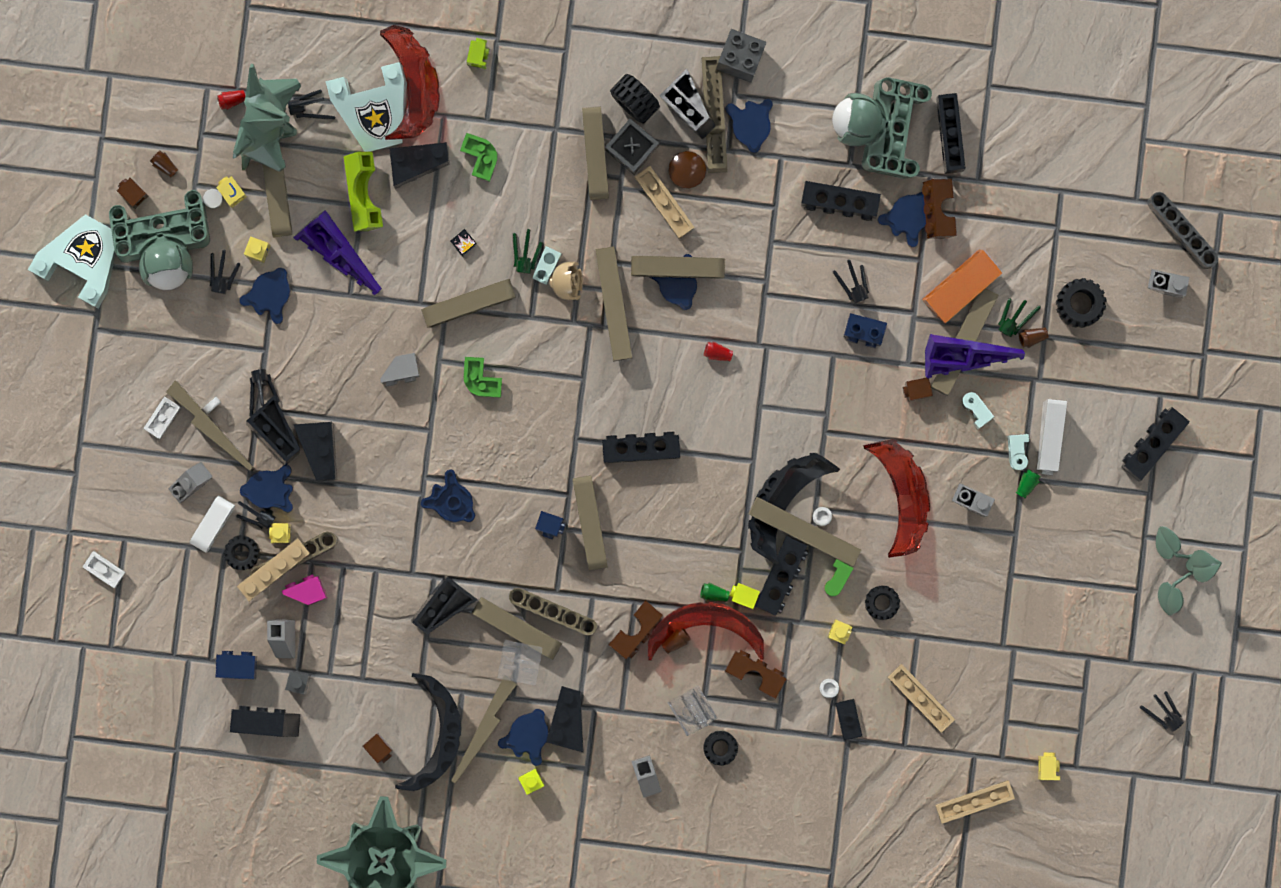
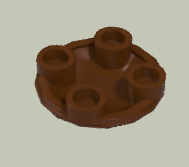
(687, 169)

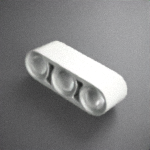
(212, 524)

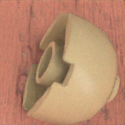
(567, 281)

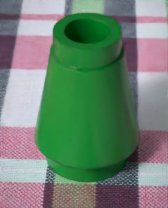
(1028, 483)
(711, 592)

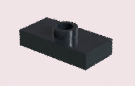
(848, 719)

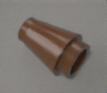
(163, 163)
(1032, 336)
(676, 640)

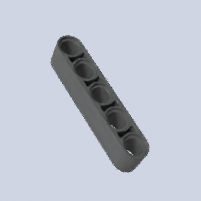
(1192, 233)

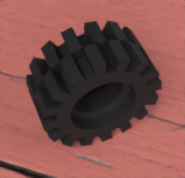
(253, 553)
(882, 614)
(720, 736)

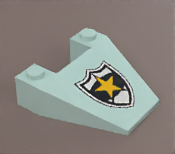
(374, 111)
(83, 250)

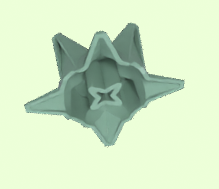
(265, 121)
(381, 839)

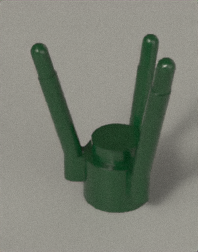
(523, 263)
(1009, 326)

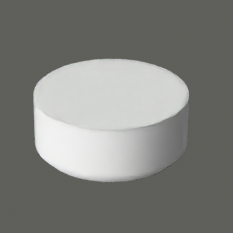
(213, 198)
(211, 405)
(822, 516)
(829, 688)

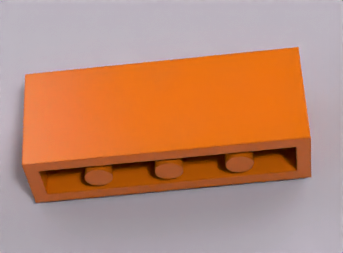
(962, 286)

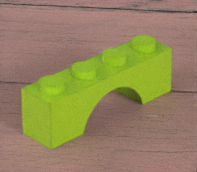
(358, 170)

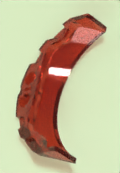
(421, 82)
(911, 495)
(706, 614)

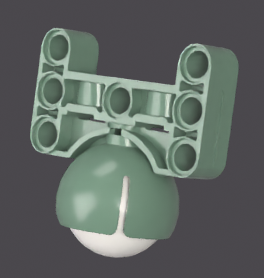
(871, 123)
(163, 250)

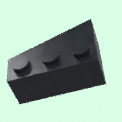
(687, 102)
(416, 161)
(274, 431)
(319, 447)
(442, 604)
(567, 721)
(264, 722)

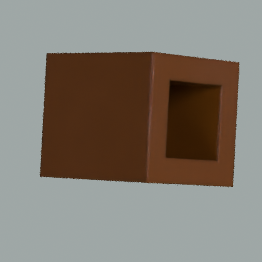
(131, 192)
(917, 389)
(378, 748)

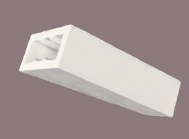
(1051, 435)

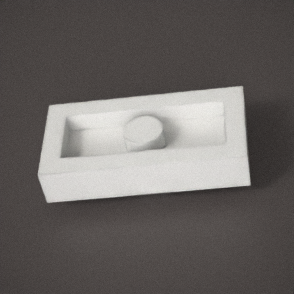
(162, 417)
(104, 569)

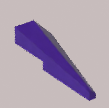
(327, 239)
(953, 354)

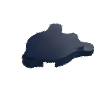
(751, 124)
(906, 217)
(677, 290)
(269, 294)
(268, 489)
(450, 501)
(527, 735)

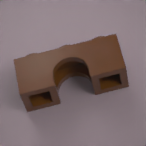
(937, 223)
(625, 644)
(771, 680)

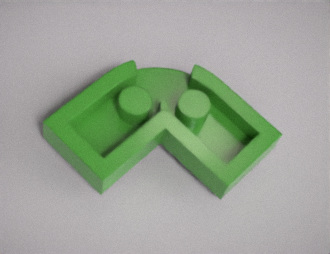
(485, 154)
(476, 382)

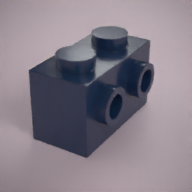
(864, 330)
(550, 525)
(236, 666)

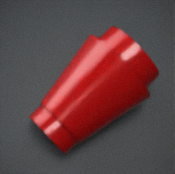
(230, 99)
(717, 352)

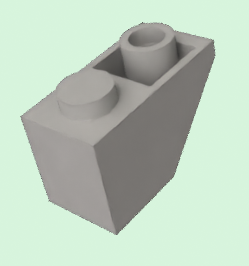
(1168, 283)
(401, 368)
(190, 482)
(973, 500)
(281, 637)
(646, 776)

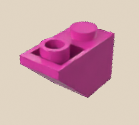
(307, 592)

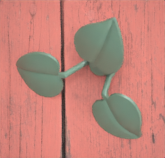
(1199, 564)

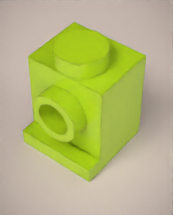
(478, 53)

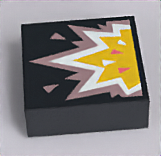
(463, 242)

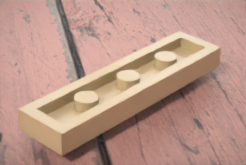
(664, 202)
(273, 570)
(921, 698)
(975, 801)

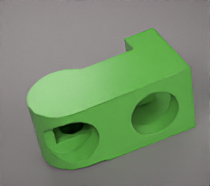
(839, 578)

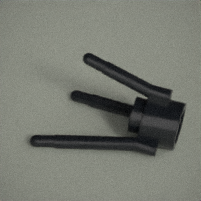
(297, 106)
(218, 283)
(858, 292)
(259, 379)
(264, 519)
(1172, 719)

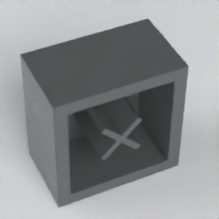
(741, 55)
(632, 146)

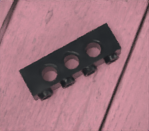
(950, 133)
(870, 200)
(1177, 424)
(671, 451)
(764, 601)

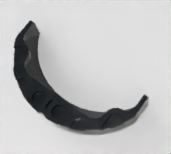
(779, 491)
(448, 739)

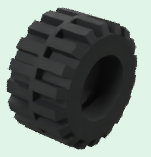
(635, 98)
(1094, 293)

